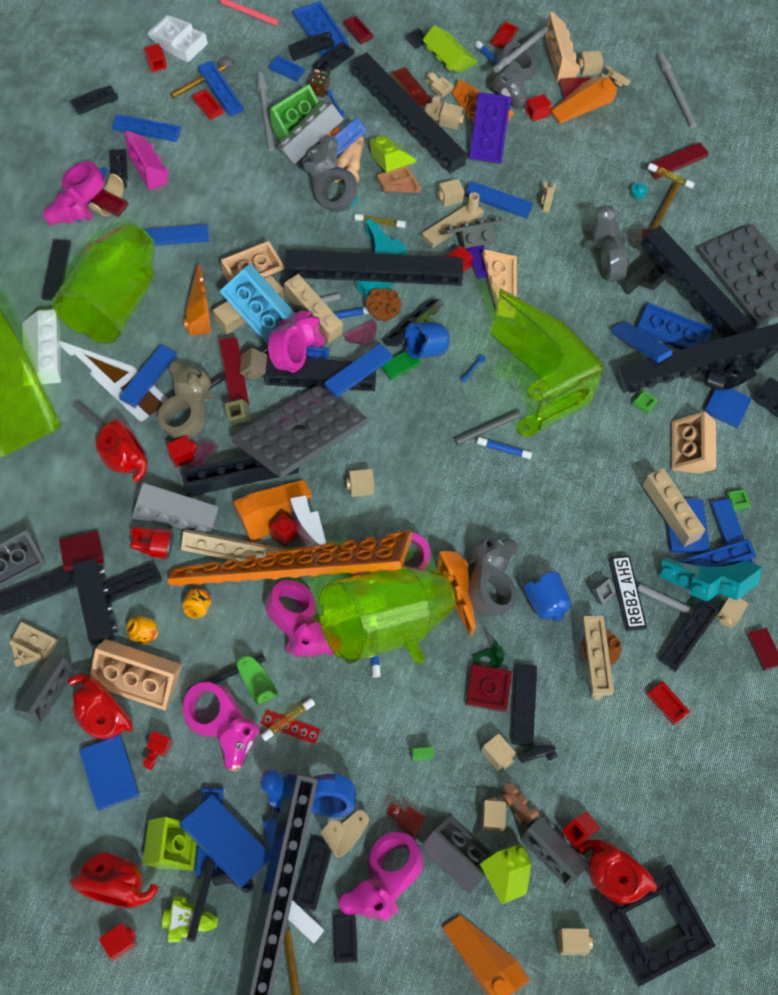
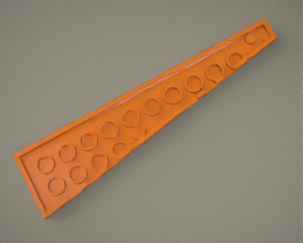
(312, 560)

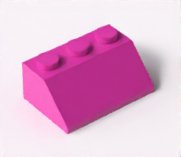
(146, 161)

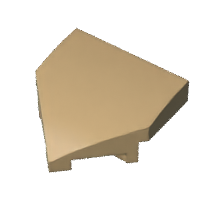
(31, 645)

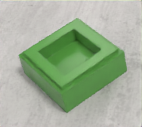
(645, 402)
(738, 499)
(422, 753)

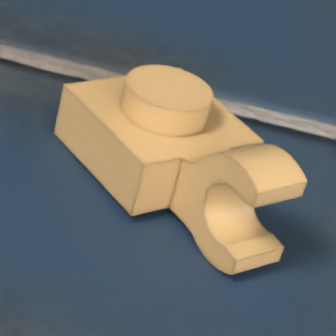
(619, 79)
(439, 85)
(434, 109)
(547, 198)

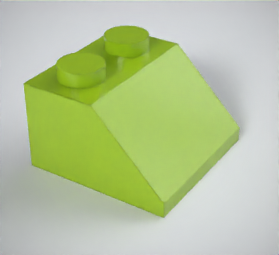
(389, 153)
(168, 846)
(508, 873)

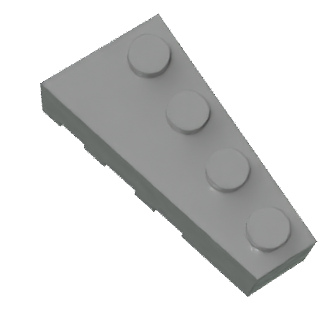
(310, 131)
(174, 510)

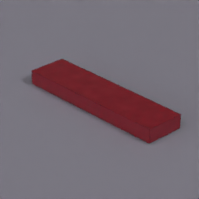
(680, 159)
(231, 363)

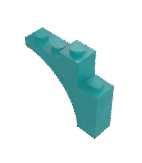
(381, 244)
(707, 582)

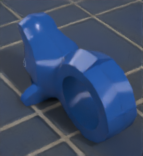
(333, 796)

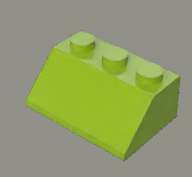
(449, 50)

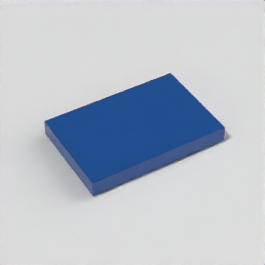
(696, 547)
(109, 773)

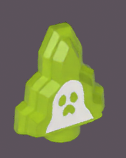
(179, 919)

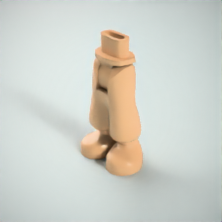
(351, 158)

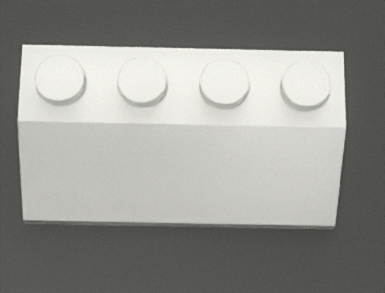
(42, 345)

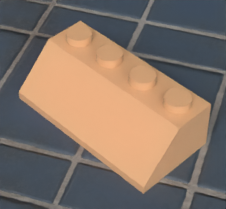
(561, 48)
(135, 674)

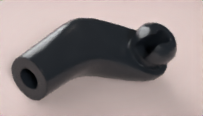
(536, 752)
(222, 878)

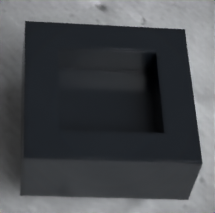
(416, 38)

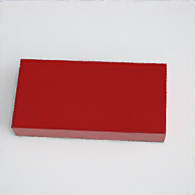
(504, 35)
(207, 104)
(668, 703)

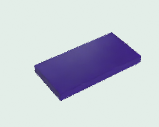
(490, 128)

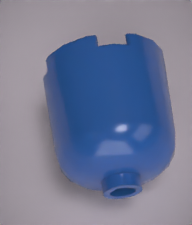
(426, 339)
(548, 597)

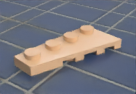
(501, 272)

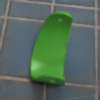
(256, 680)

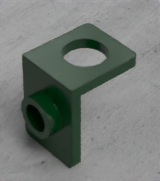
(495, 654)

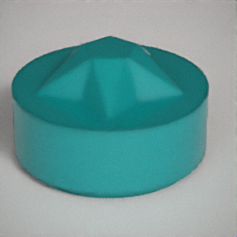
(639, 191)

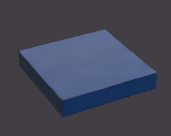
(728, 406)

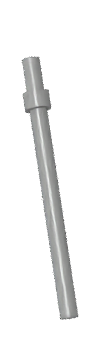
(507, 60)
(666, 67)
(262, 88)

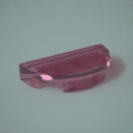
(363, 334)
(202, 454)

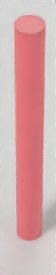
(251, 12)

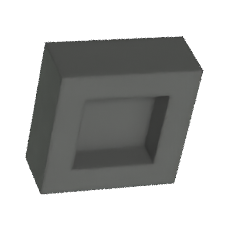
(603, 590)

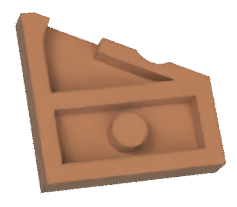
(399, 181)
(518, 803)

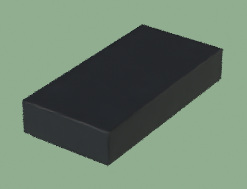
(345, 939)

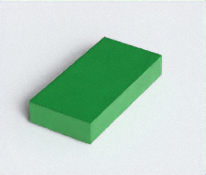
(399, 365)

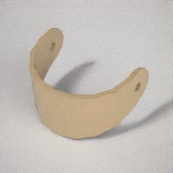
(114, 186)
(345, 834)

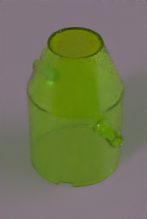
(107, 284)
(384, 612)

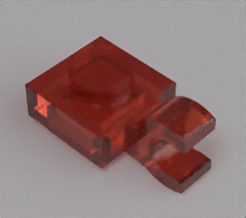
(410, 820)

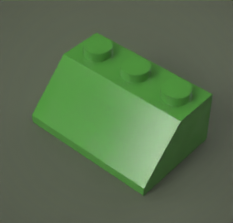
(291, 111)

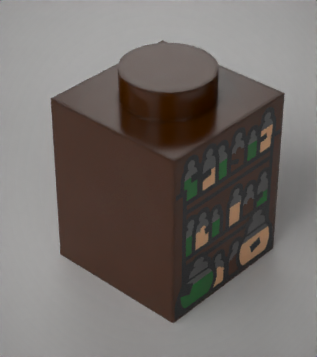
(320, 82)

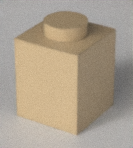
(591, 63)
(451, 116)
(450, 193)
(360, 482)
(731, 612)
(498, 752)
(493, 815)
(574, 941)

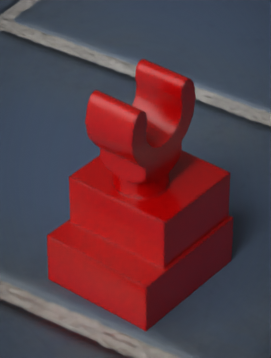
(158, 746)

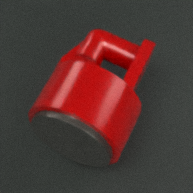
(160, 540)

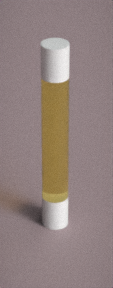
(670, 175)
(382, 221)
(287, 719)

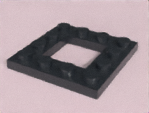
(646, 966)

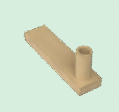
(466, 214)
(597, 656)

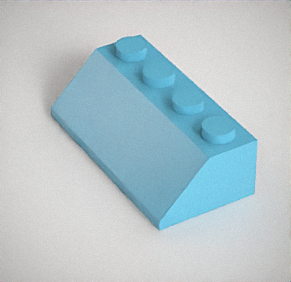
(256, 301)

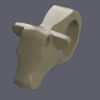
(190, 391)

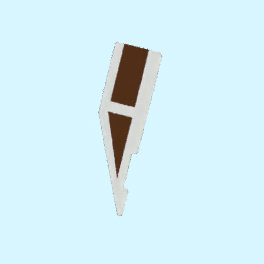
(115, 378)

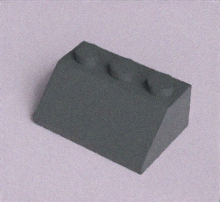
(17, 555)
(43, 690)
(554, 851)
(457, 853)

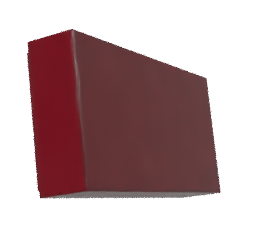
(358, 30)
(109, 202)
(764, 648)

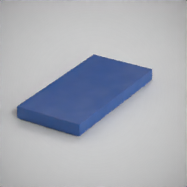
(316, 20)
(673, 328)
(226, 841)

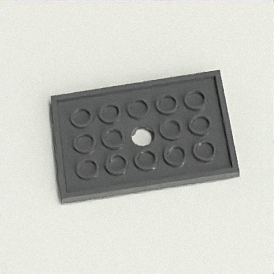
(732, 259)
(285, 449)

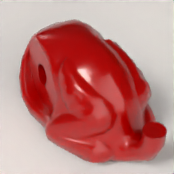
(121, 450)
(97, 709)
(616, 872)
(112, 881)

